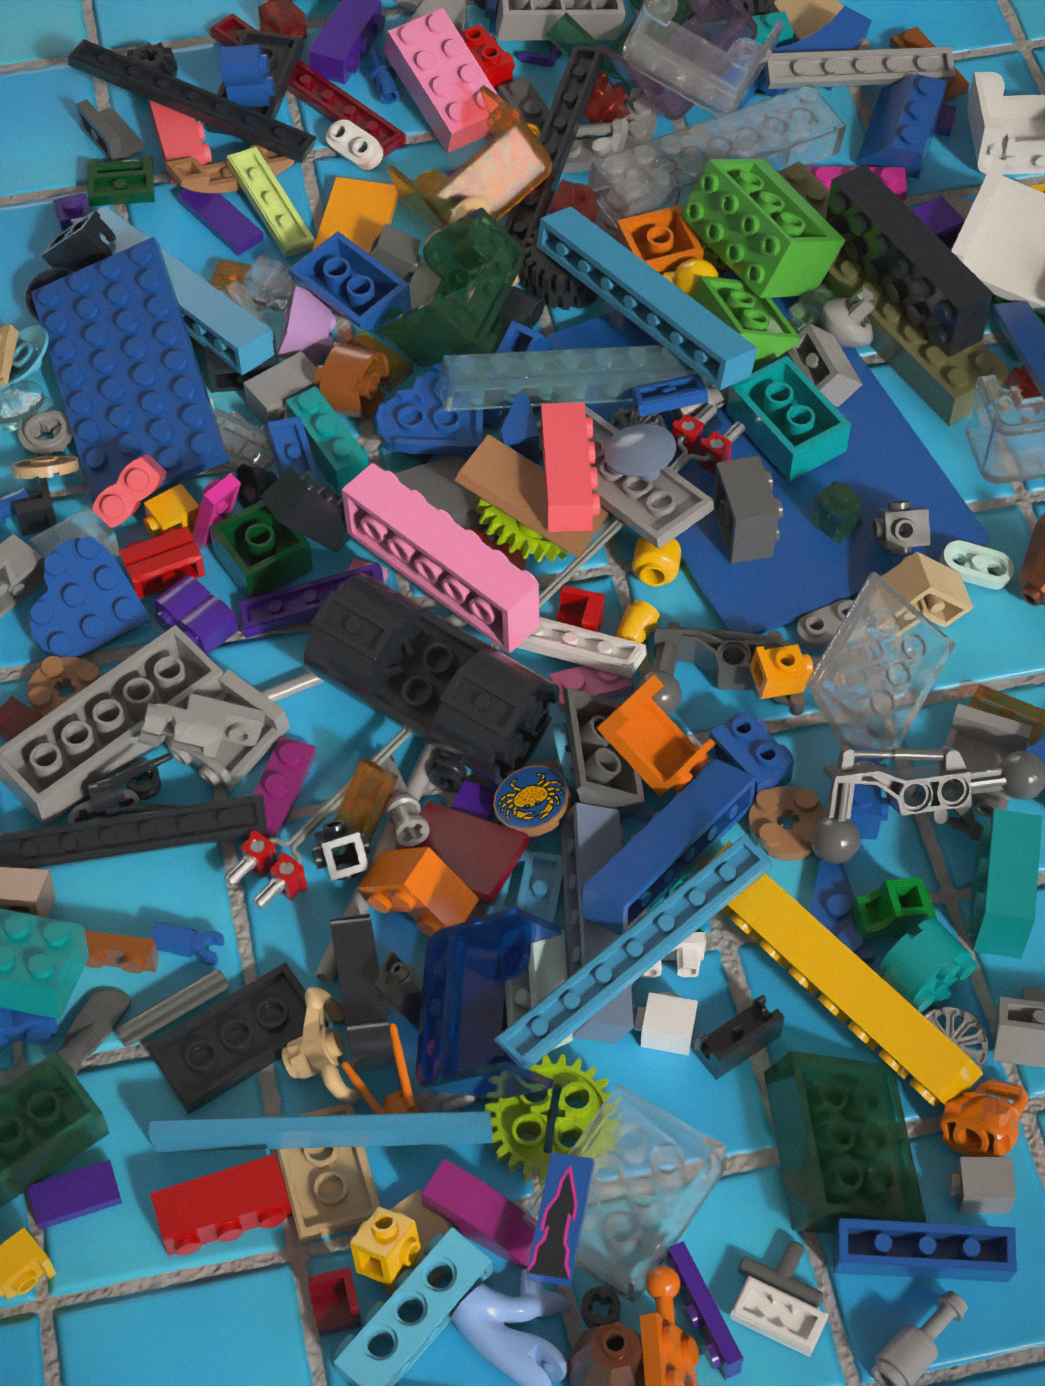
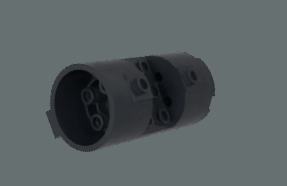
(430, 677)

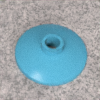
(28, 352)

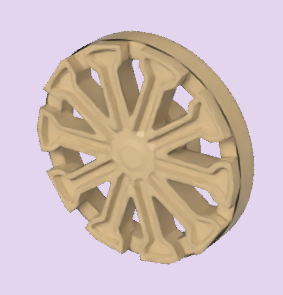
(44, 466)

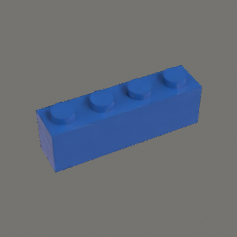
(924, 1250)

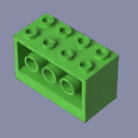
(761, 227)

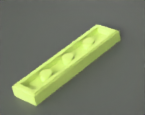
(270, 202)

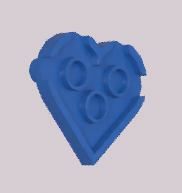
(419, 424)
(84, 602)

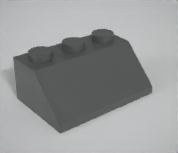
(599, 770)

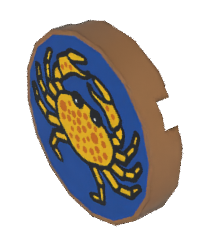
(532, 800)

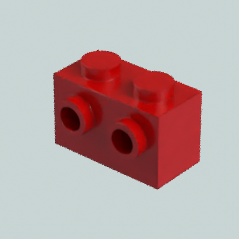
(490, 56)

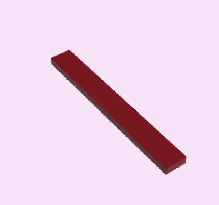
(321, 93)

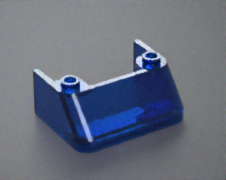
(466, 1002)

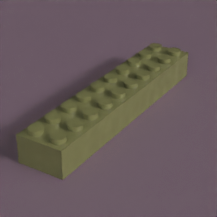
(939, 380)

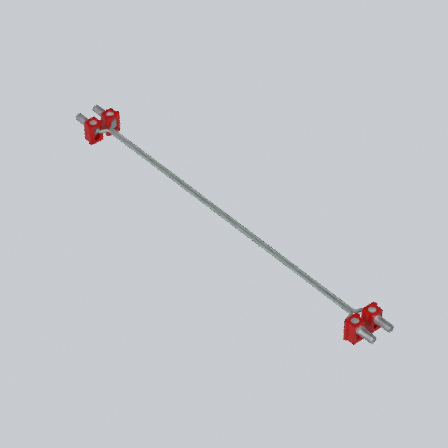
(289, 874)

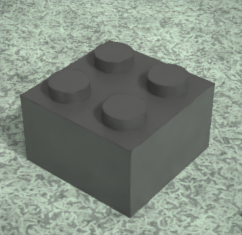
(746, 509)

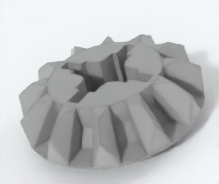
(50, 422)

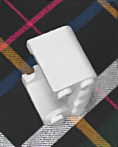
(1006, 126)

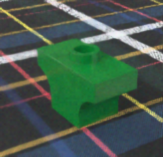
(893, 909)

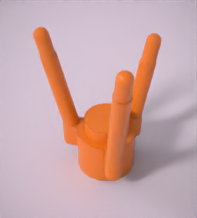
(396, 1102)

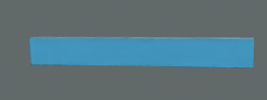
(633, 953)
(321, 1131)

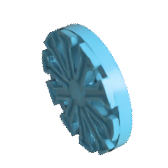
(563, 755)

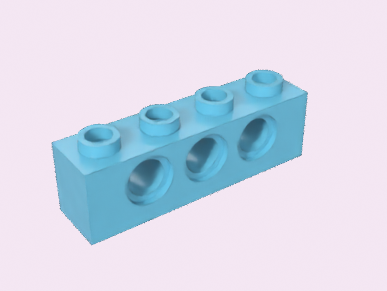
(443, 1253)

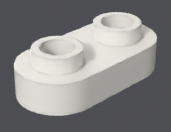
(352, 143)

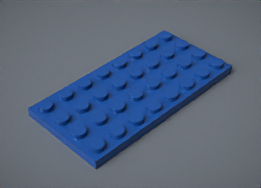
(128, 369)

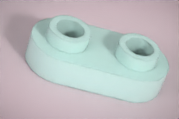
(976, 563)

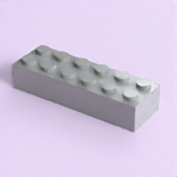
(101, 725)

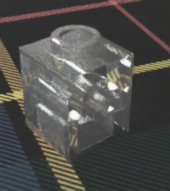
(270, 283)

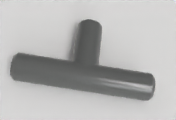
(782, 1277)

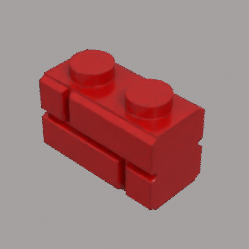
(161, 561)

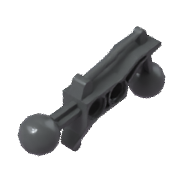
(719, 653)
(836, 836)

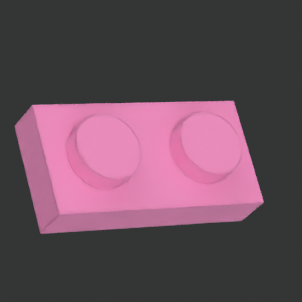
(592, 682)

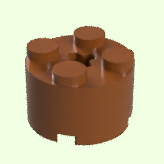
(353, 380)

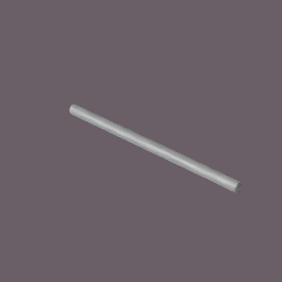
(358, 903)

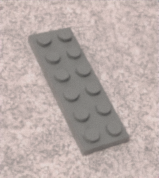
(653, 508)

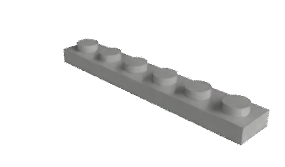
(857, 67)

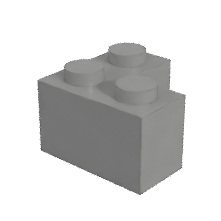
(19, 572)

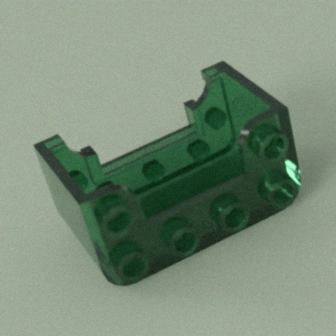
(476, 272)

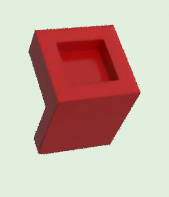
(581, 608)

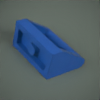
(521, 429)

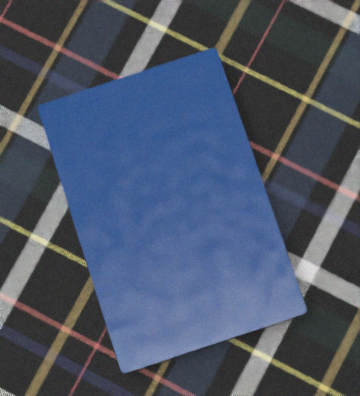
(807, 567)

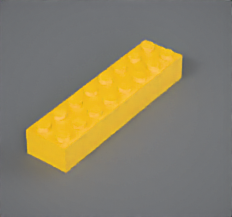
(853, 991)

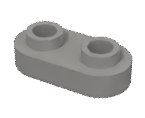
(828, 621)

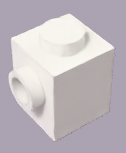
(667, 1022)

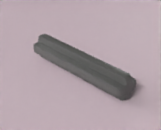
(171, 1008)

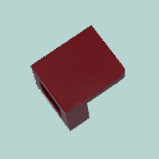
(334, 1301)

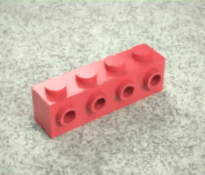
(568, 468)

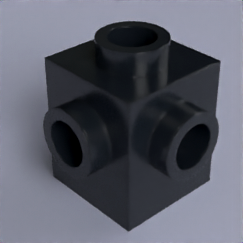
(347, 861)

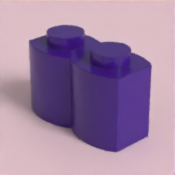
(195, 613)

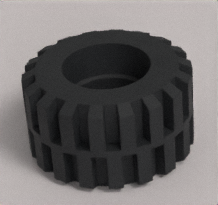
(551, 281)

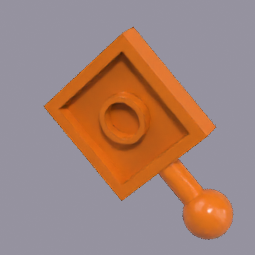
(666, 1349)

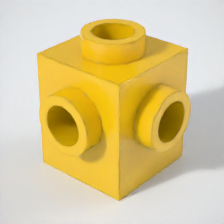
(385, 1246)

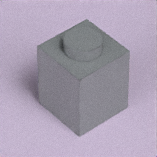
(983, 1185)

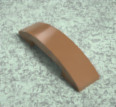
(218, 176)

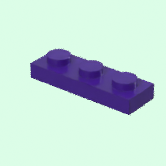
(704, 1314)

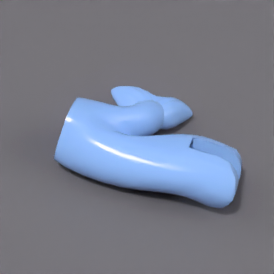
(518, 1354)

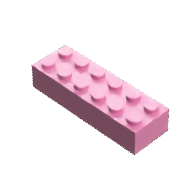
(442, 557)

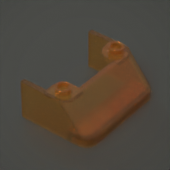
(500, 171)

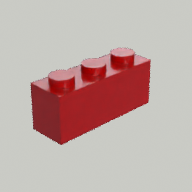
(221, 1205)

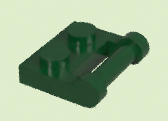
(120, 181)

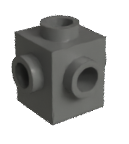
(913, 529)

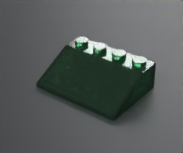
(841, 1142)

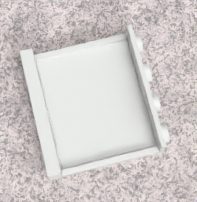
(1006, 239)

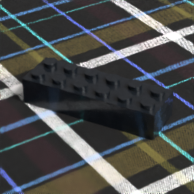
(908, 261)

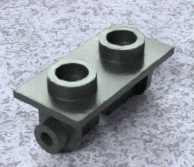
(401, 987)

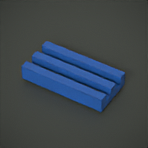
(669, 394)

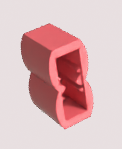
(124, 497)

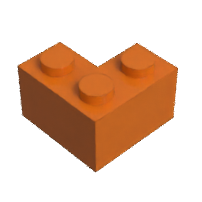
(421, 886)

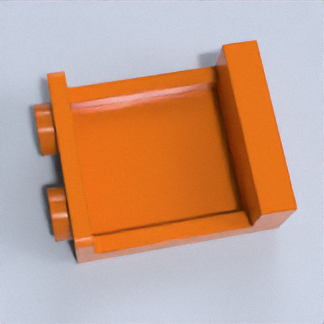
(653, 741)

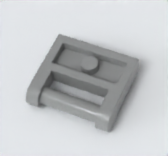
(588, 150)

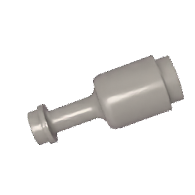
(913, 1347)

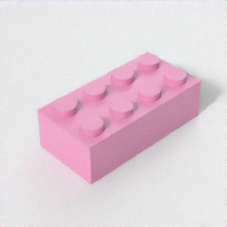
(441, 78)

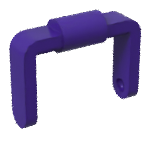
(539, 59)

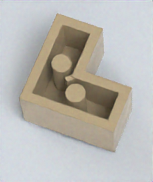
(930, 588)

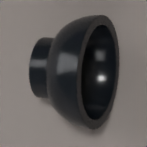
(253, 482)

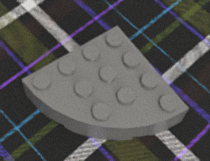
(533, 18)

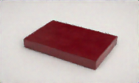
(473, 848)

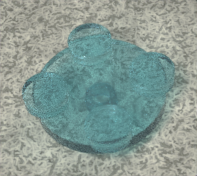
(20, 402)

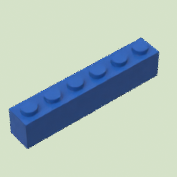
(667, 847)

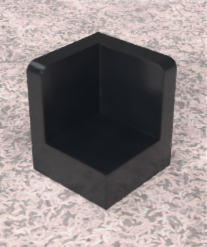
(38, 513)

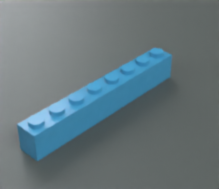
(646, 298)
(206, 311)

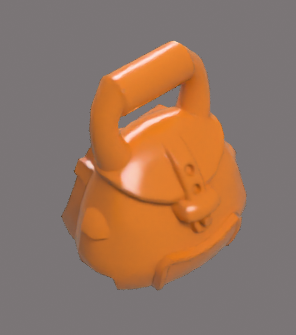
(982, 1123)

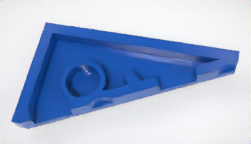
(833, 909)

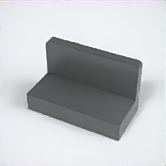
(108, 132)

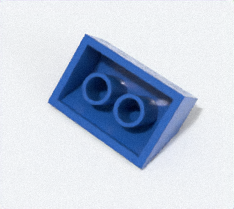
(903, 124)
(352, 282)

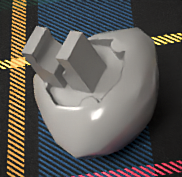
(848, 319)

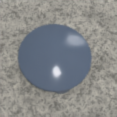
(640, 451)

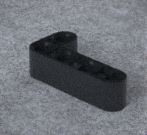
(362, 1003)

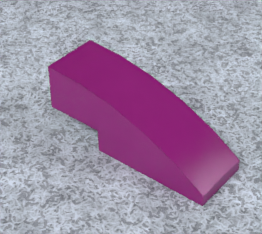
(479, 1213)

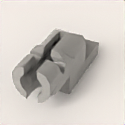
(201, 725)

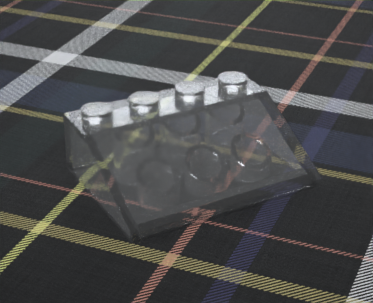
(878, 668)
(643, 1189)

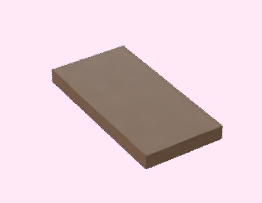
(519, 490)

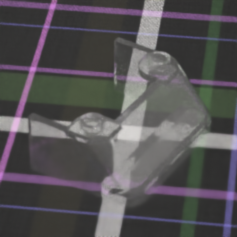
(692, 64)

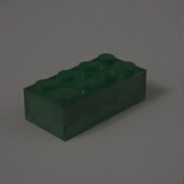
(44, 1125)

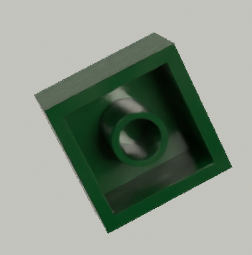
(260, 550)

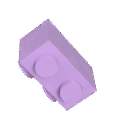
(307, 326)

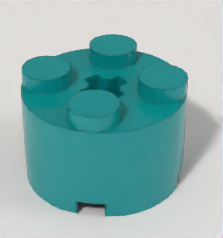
(927, 966)

